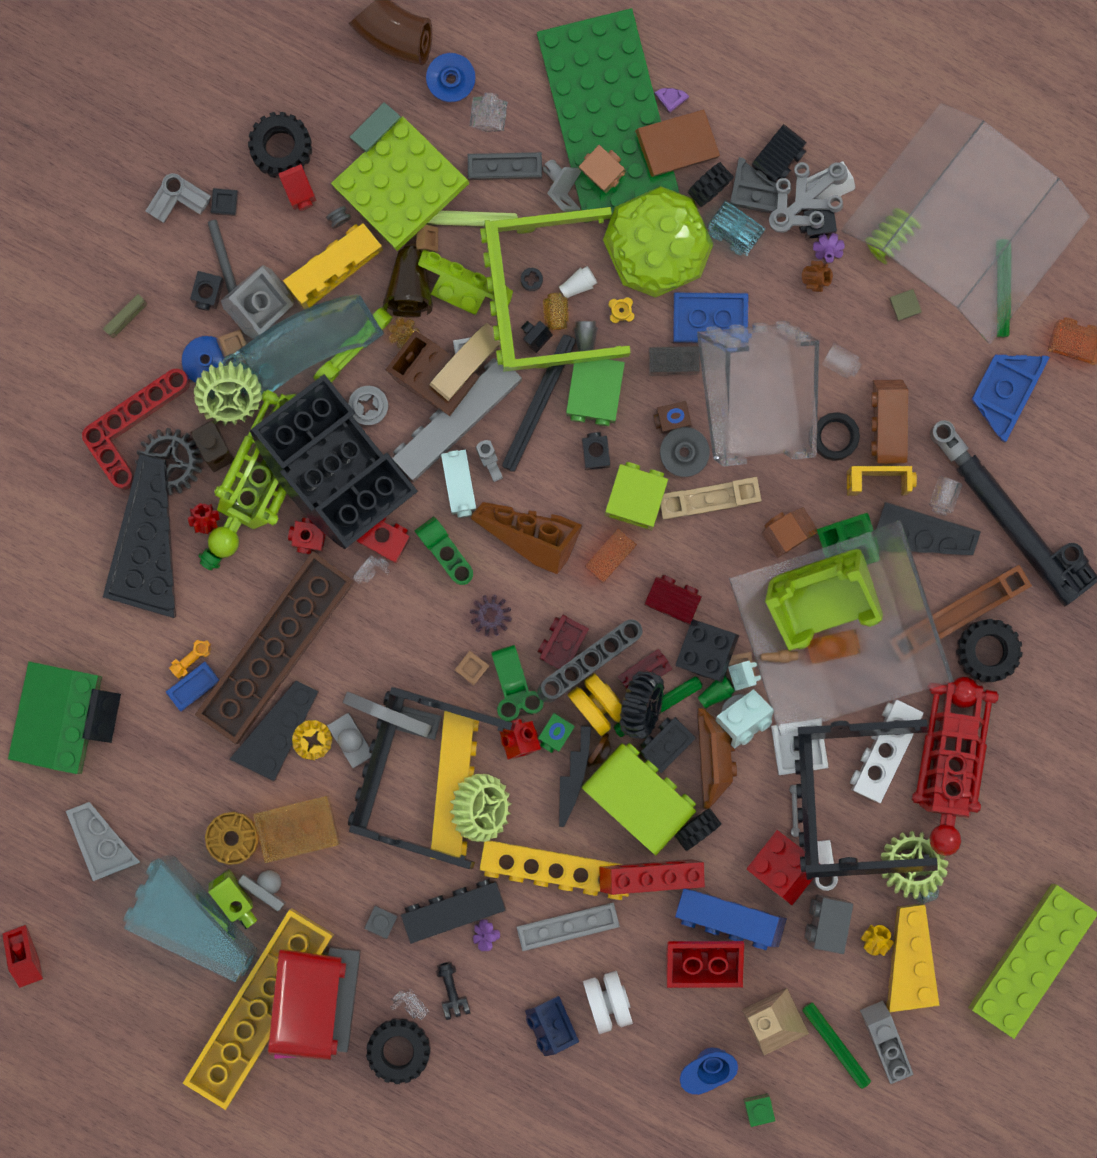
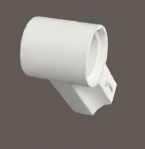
(825, 857)

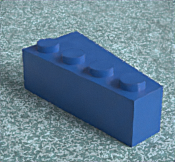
(731, 919)

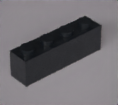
(454, 911)

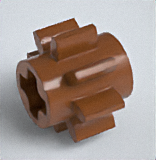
(817, 276)

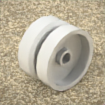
(607, 1002)

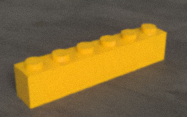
(453, 768)

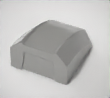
(258, 301)

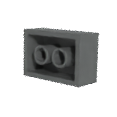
(829, 923)

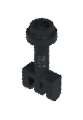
(446, 970)

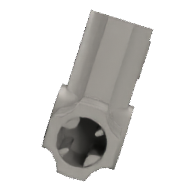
(188, 194)

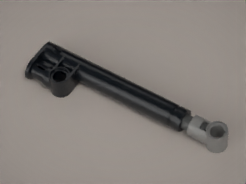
(1063, 577)

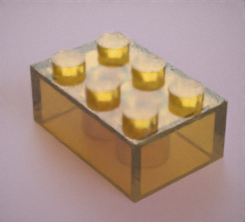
(296, 829)

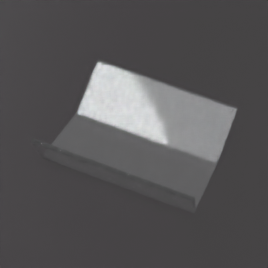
(970, 217)
(896, 654)

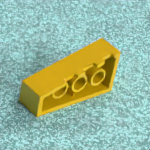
(912, 966)

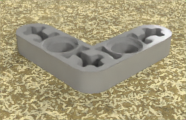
(387, 714)

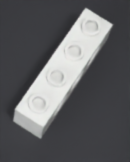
(877, 788)

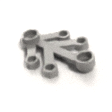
(806, 200)

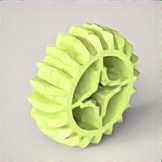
(227, 384)
(475, 806)
(908, 884)

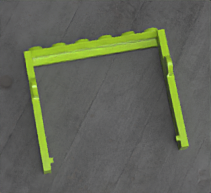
(496, 284)

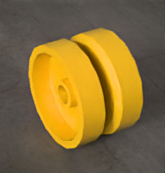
(597, 704)

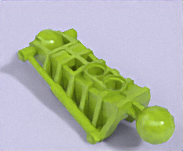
(224, 540)

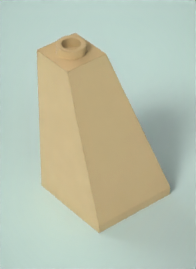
(775, 1021)

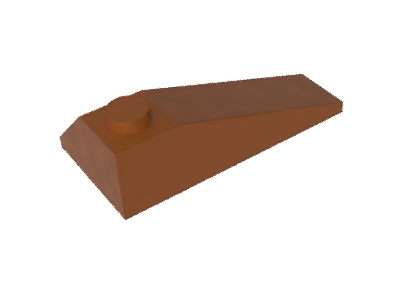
(537, 538)

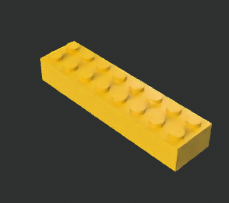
(247, 1022)

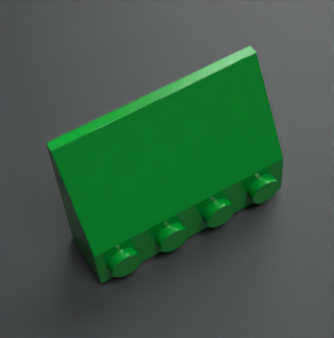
(53, 718)

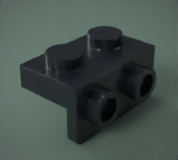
(101, 716)
(667, 743)

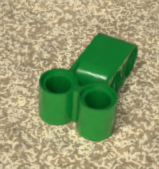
(435, 538)
(513, 682)

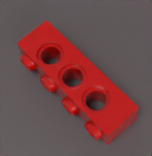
(393, 547)
(651, 876)

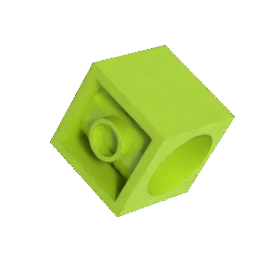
(636, 496)

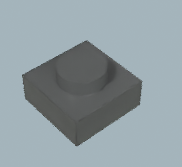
(381, 922)

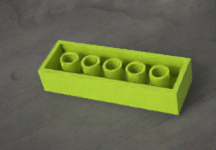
(1033, 960)

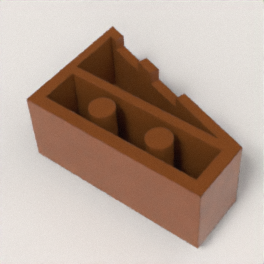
(889, 421)

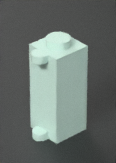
(459, 483)

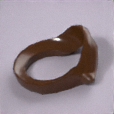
(603, 744)

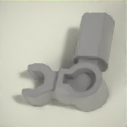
(488, 457)

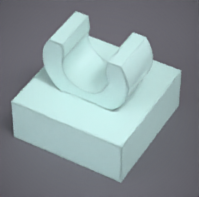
(743, 675)

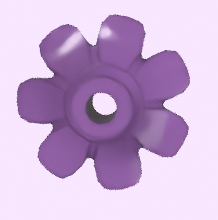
(828, 247)
(485, 935)

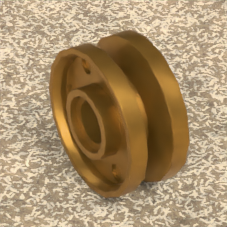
(217, 844)

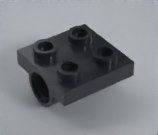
(707, 650)

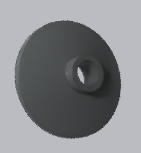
(694, 442)

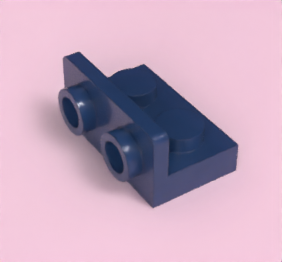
(551, 1026)

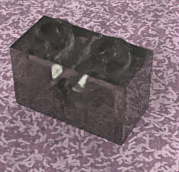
(673, 361)

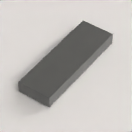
(505, 166)

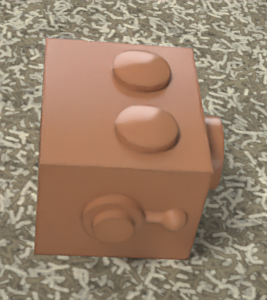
(603, 168)

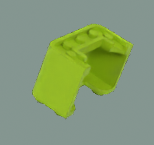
(639, 798)

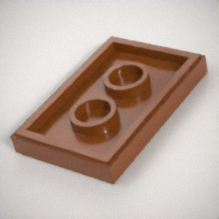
(677, 143)

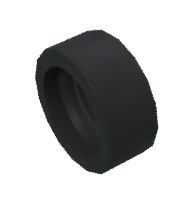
(854, 436)

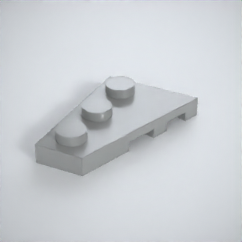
(99, 843)

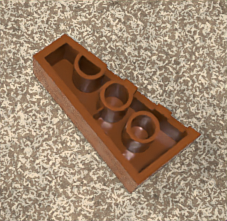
(788, 531)

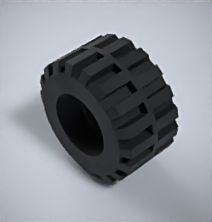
(274, 125)
(967, 650)
(385, 1069)

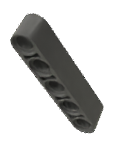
(600, 655)

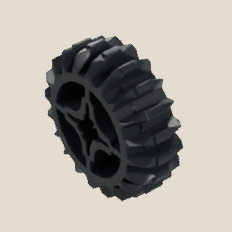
(642, 704)

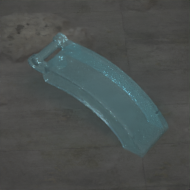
(307, 340)

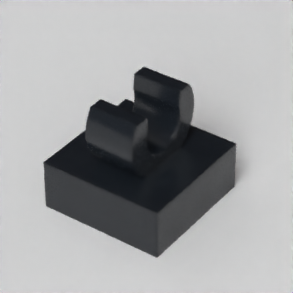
(536, 335)

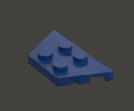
(1007, 389)

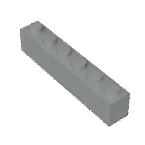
(445, 431)

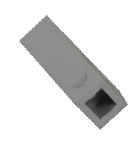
(886, 1042)

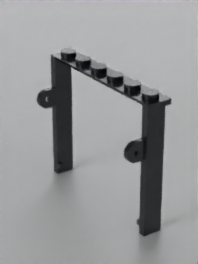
(374, 770)
(807, 814)

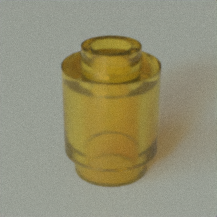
(556, 311)

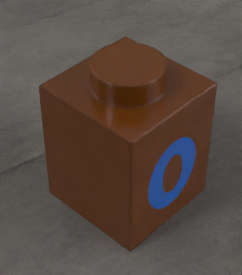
(672, 417)

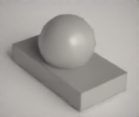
(350, 740)
(264, 888)

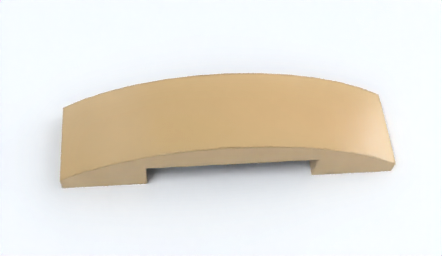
(465, 362)
(710, 498)

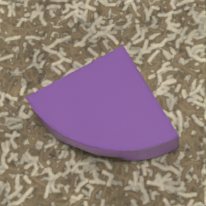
(671, 98)

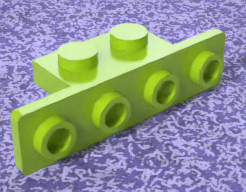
(457, 283)

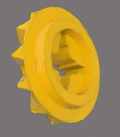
(309, 728)

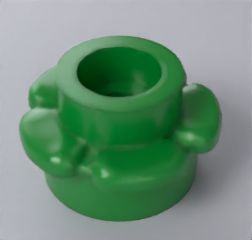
(209, 560)

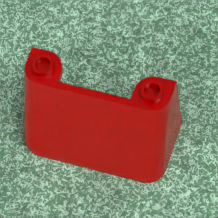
(305, 1005)

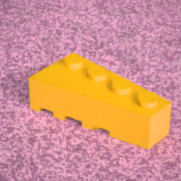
(333, 266)

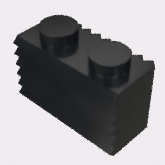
(779, 154)

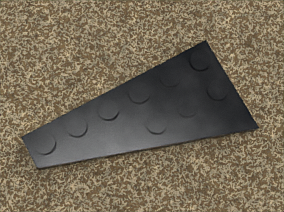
(143, 553)

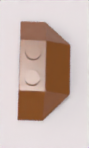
(715, 758)

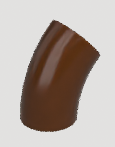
(395, 31)

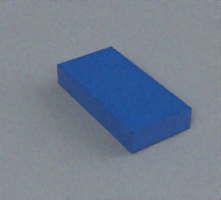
(193, 686)

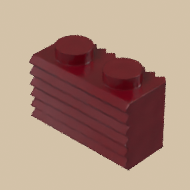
(672, 599)

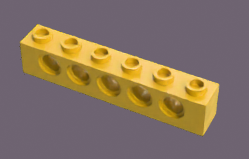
(494, 850)

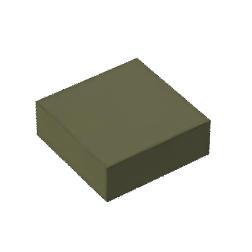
(905, 305)

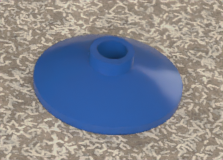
(450, 65)
(195, 351)

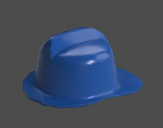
(708, 1071)

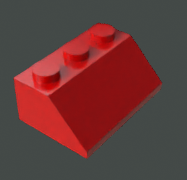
(704, 964)

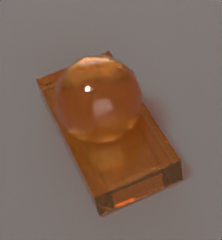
(834, 646)

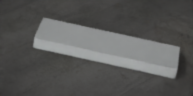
(568, 926)

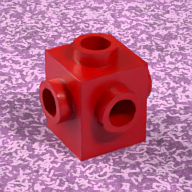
(314, 543)
(521, 741)

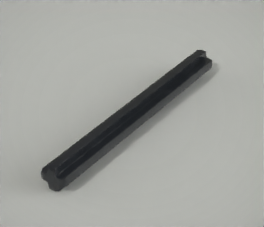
(536, 407)

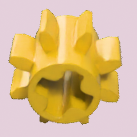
(877, 940)

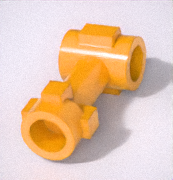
(200, 648)

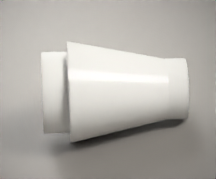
(579, 282)

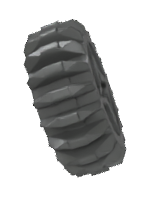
(172, 450)

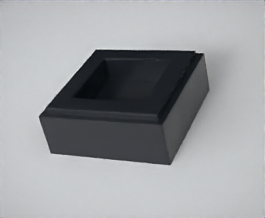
(224, 202)

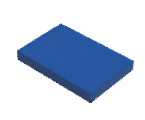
(702, 310)

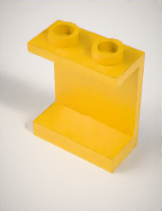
(855, 474)

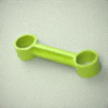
(339, 361)

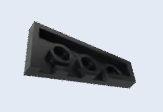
(929, 532)
(272, 739)

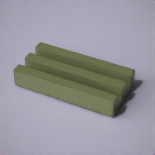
(125, 316)

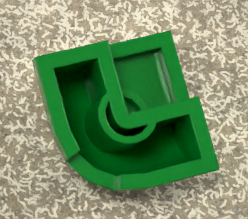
(845, 530)

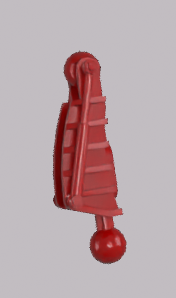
(962, 693)

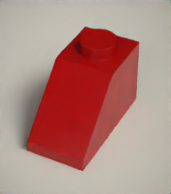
(297, 188)
(22, 956)

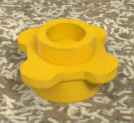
(617, 316)

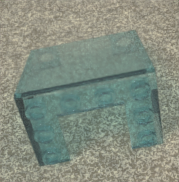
(187, 921)

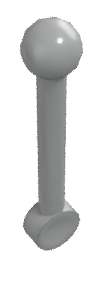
(795, 830)

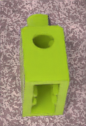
(227, 890)

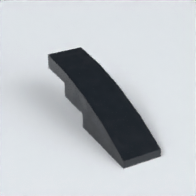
(571, 784)

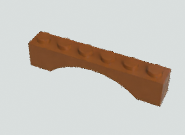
(981, 600)

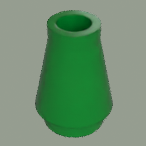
(717, 692)

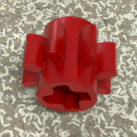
(203, 518)

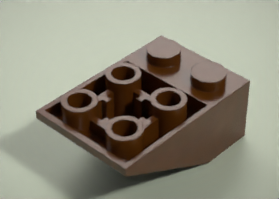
(419, 364)

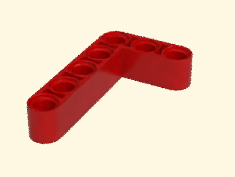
(128, 421)

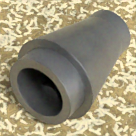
(585, 335)

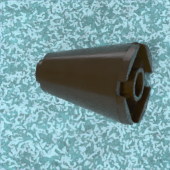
(408, 286)

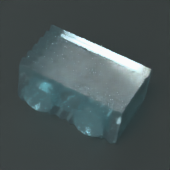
(735, 229)

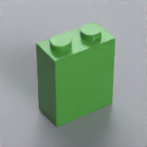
(595, 391)

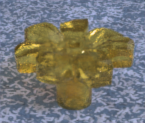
(397, 336)

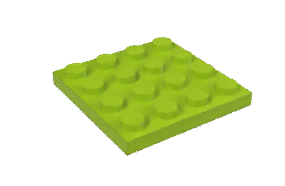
(400, 183)

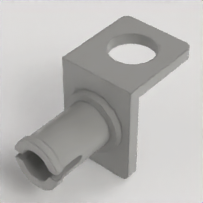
(563, 181)

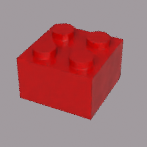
(780, 867)

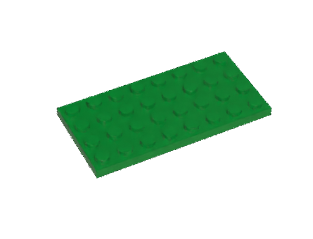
(601, 100)

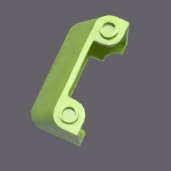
(823, 597)

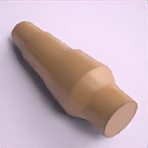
(781, 656)

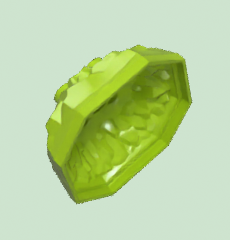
(658, 241)

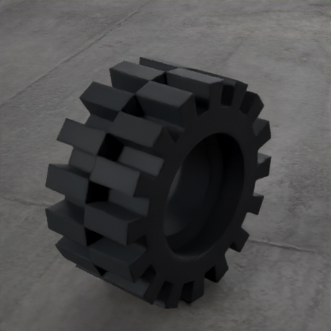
(710, 184)
(697, 829)

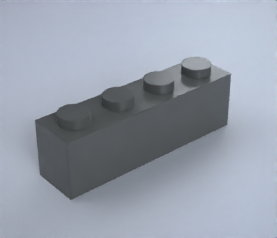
(345, 995)

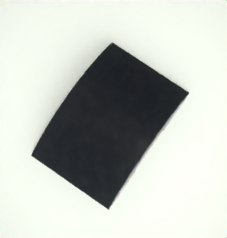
(330, 463)

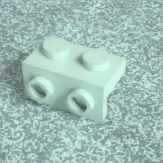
(746, 718)

